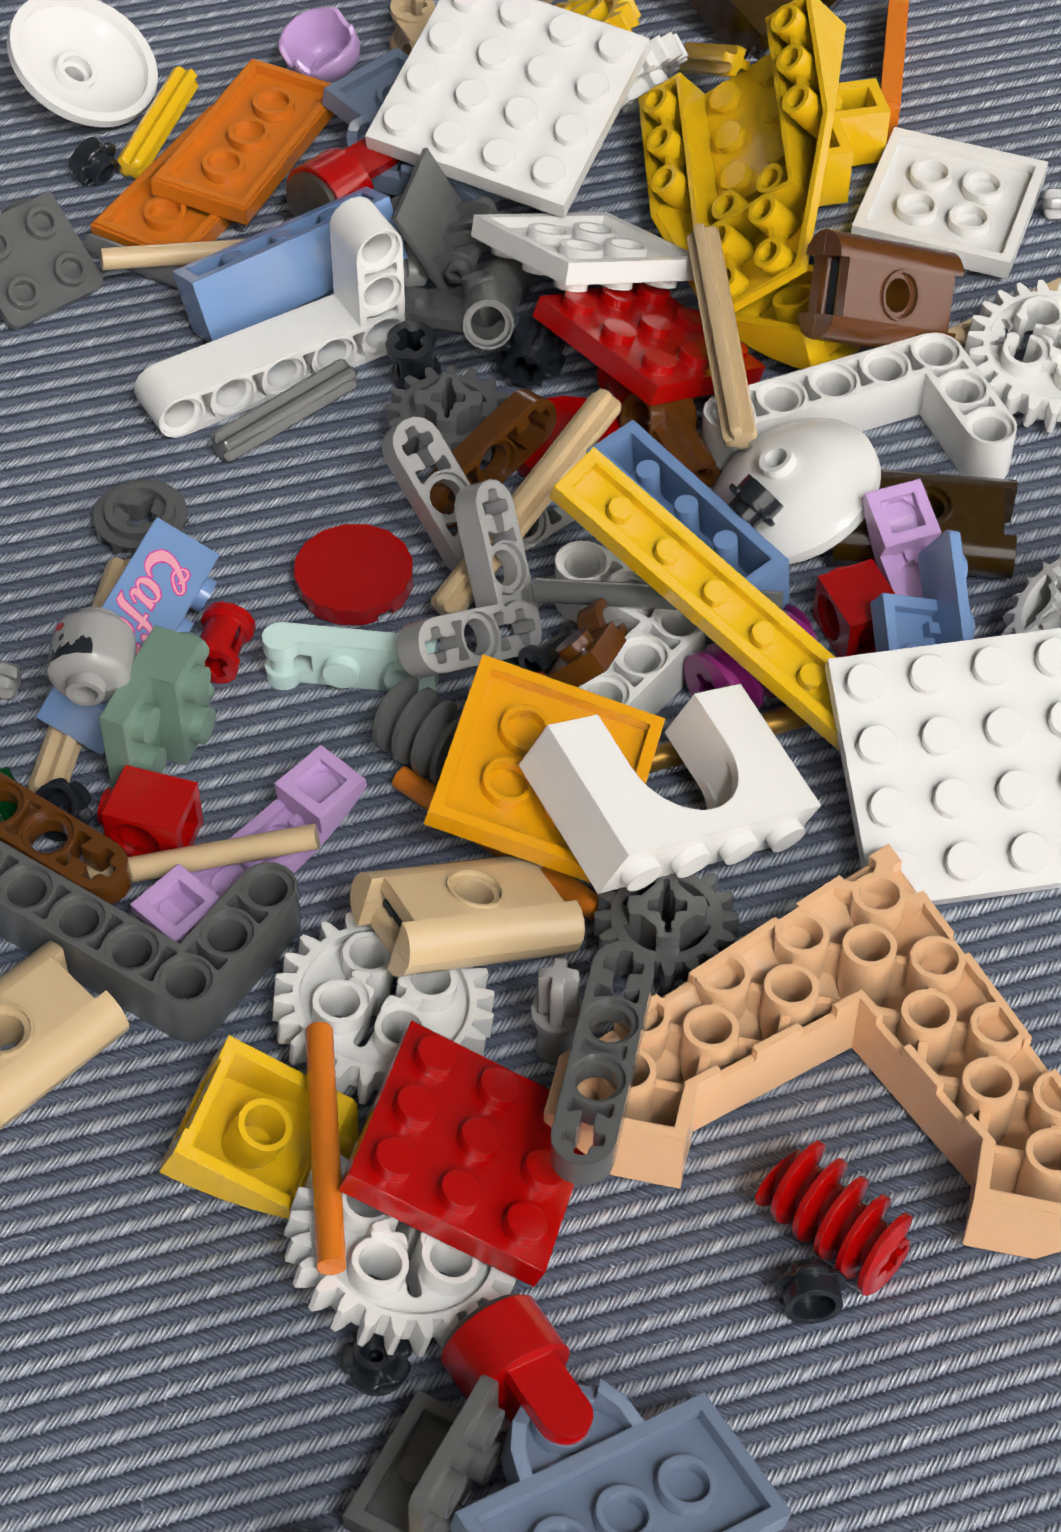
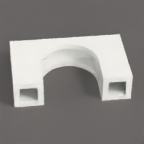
(632, 834)

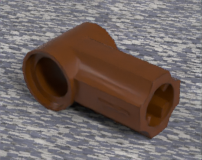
(674, 428)

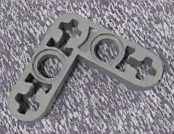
(418, 492)
(495, 602)

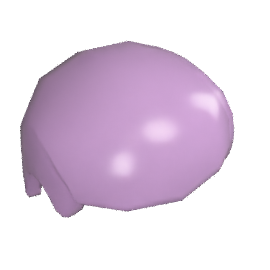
(320, 44)

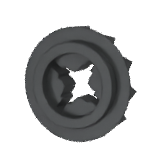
(135, 501)

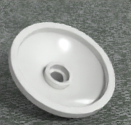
(82, 61)
(818, 476)

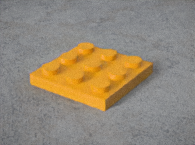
(481, 784)

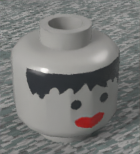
(91, 655)

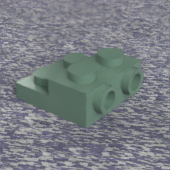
(162, 707)

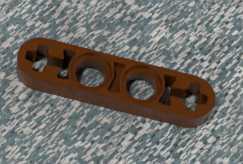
(40, 816)

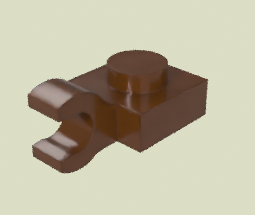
(590, 648)

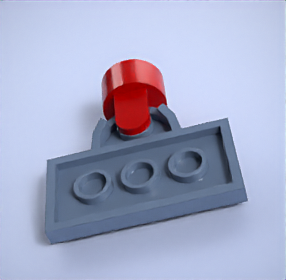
(340, 171)
(586, 1454)

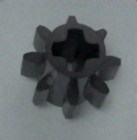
(532, 353)

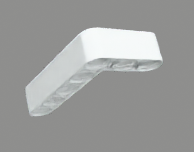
(279, 352)
(885, 385)
(657, 643)

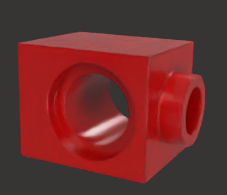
(844, 606)
(150, 811)

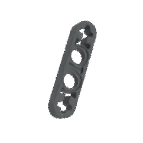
(602, 1059)

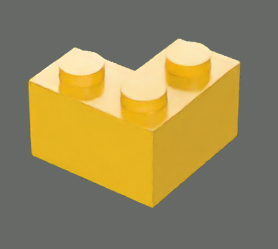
(856, 136)

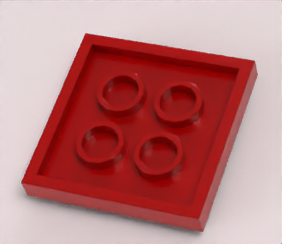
(639, 340)
(462, 1155)

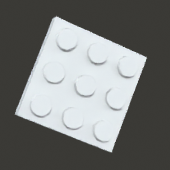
(952, 199)
(584, 250)

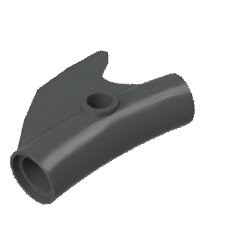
(479, 307)

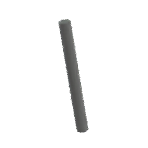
(615, 593)

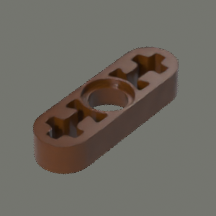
(516, 431)

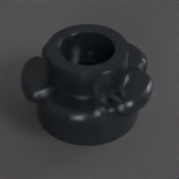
(94, 161)
(754, 502)
(72, 794)
(811, 1291)
(378, 1377)

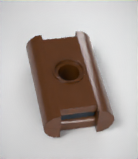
(877, 290)

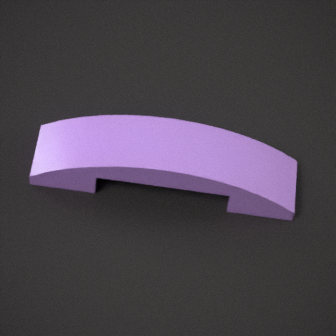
(899, 528)
(313, 791)

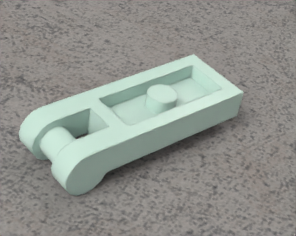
(335, 657)

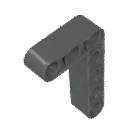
(46, 907)

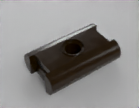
(962, 504)

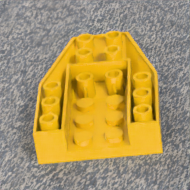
(749, 151)

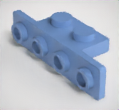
(942, 612)

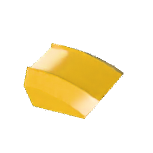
(774, 329)
(251, 1131)

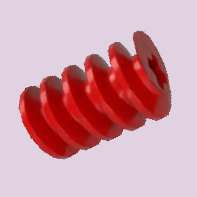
(836, 1217)

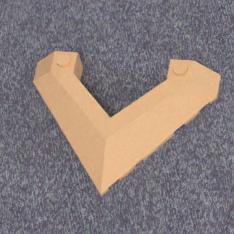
(871, 973)

